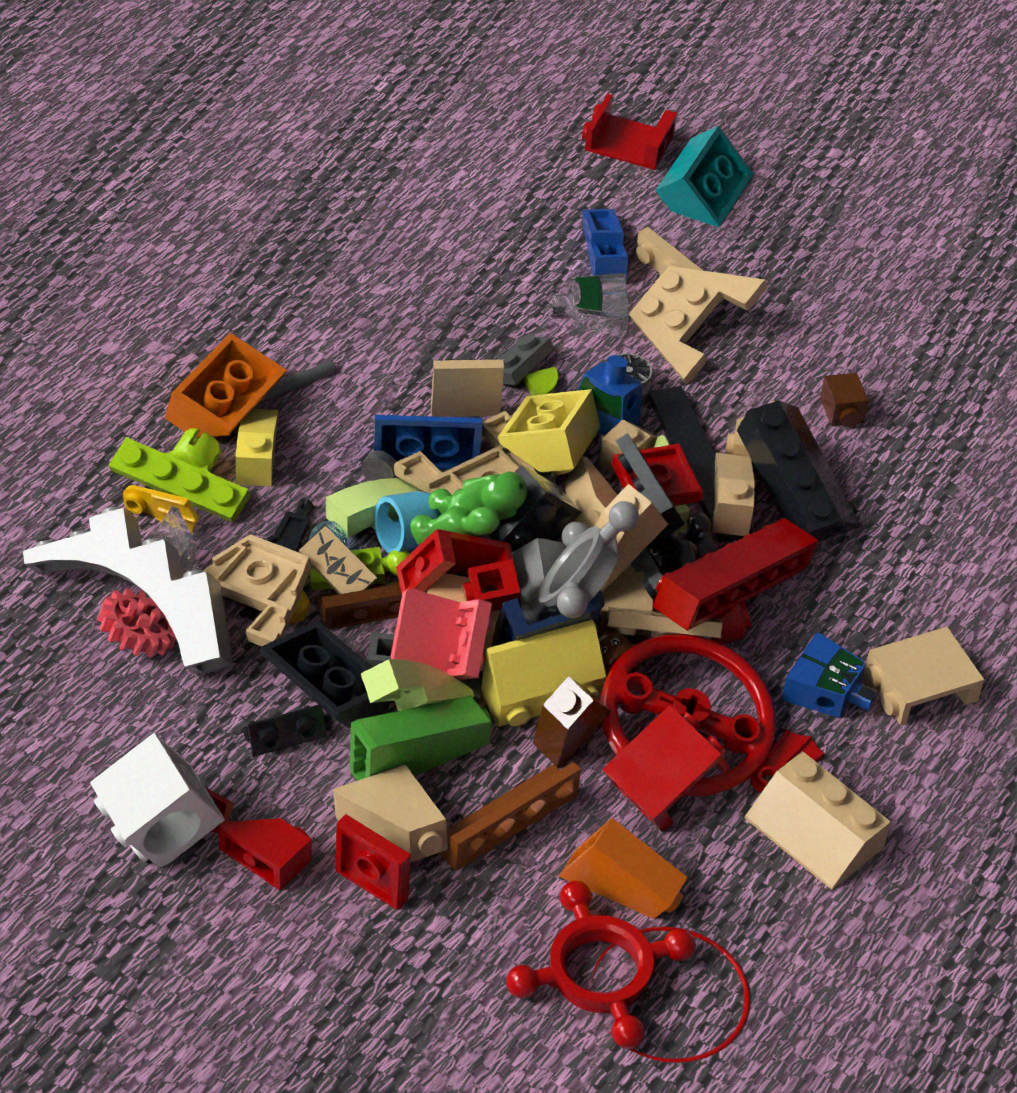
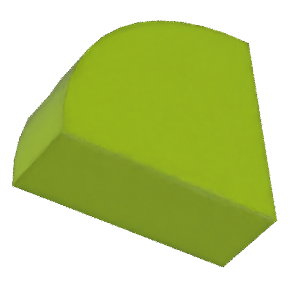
(542, 381)

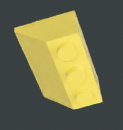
(552, 430)
(529, 670)

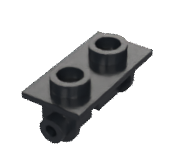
(285, 730)

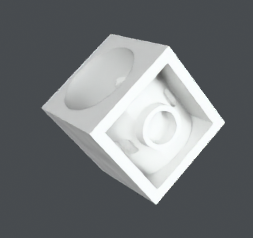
(155, 802)

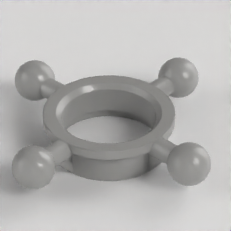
(582, 565)

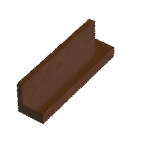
(362, 606)

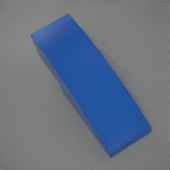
(604, 242)

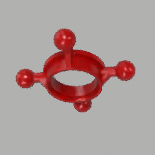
(576, 898)

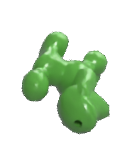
(473, 508)

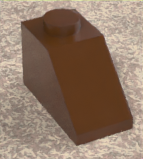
(568, 721)

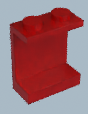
(626, 138)
(449, 554)
(664, 764)

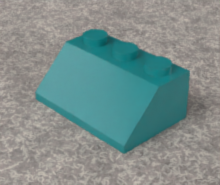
(705, 178)

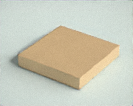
(467, 388)

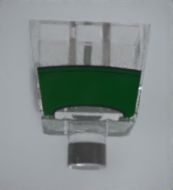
(596, 305)

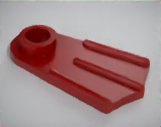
(782, 752)

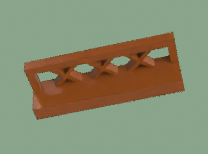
(510, 814)

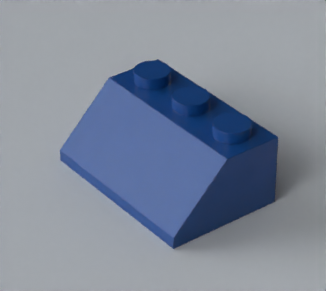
(441, 439)

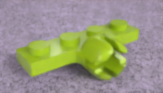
(183, 473)

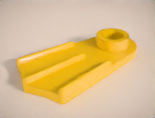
(158, 503)

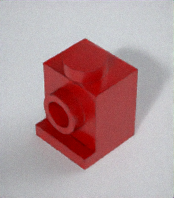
(494, 577)

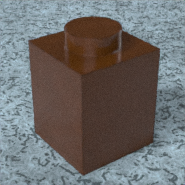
(844, 399)

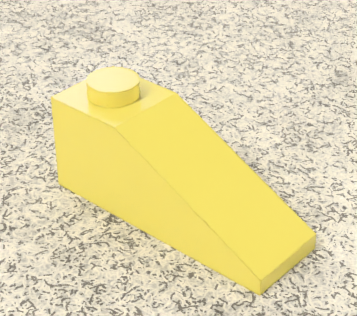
(256, 448)

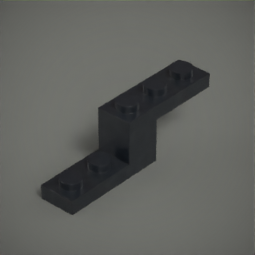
(650, 487)

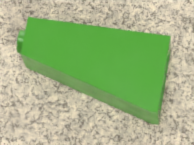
(418, 737)

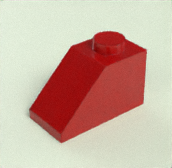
(267, 848)

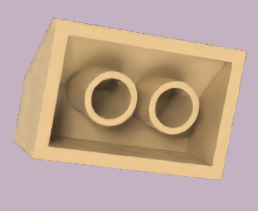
(818, 820)

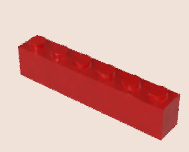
(734, 573)

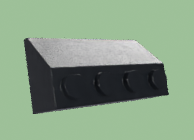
(796, 470)

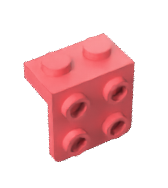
(442, 633)

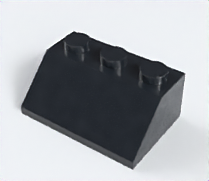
(325, 672)

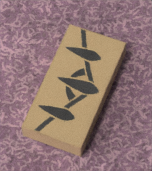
(337, 563)

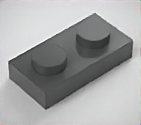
(524, 357)

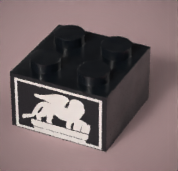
(540, 516)

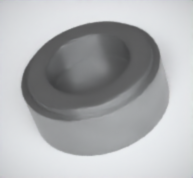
(378, 466)

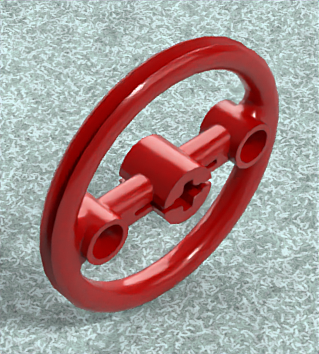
(696, 703)

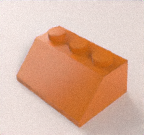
(223, 388)

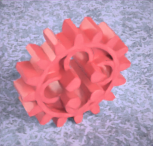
(136, 623)

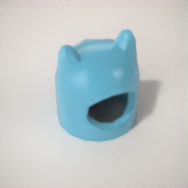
(397, 533)

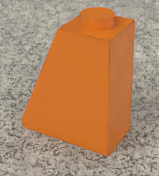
(626, 871)

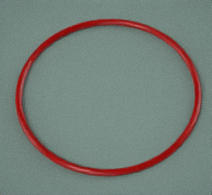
(746, 997)

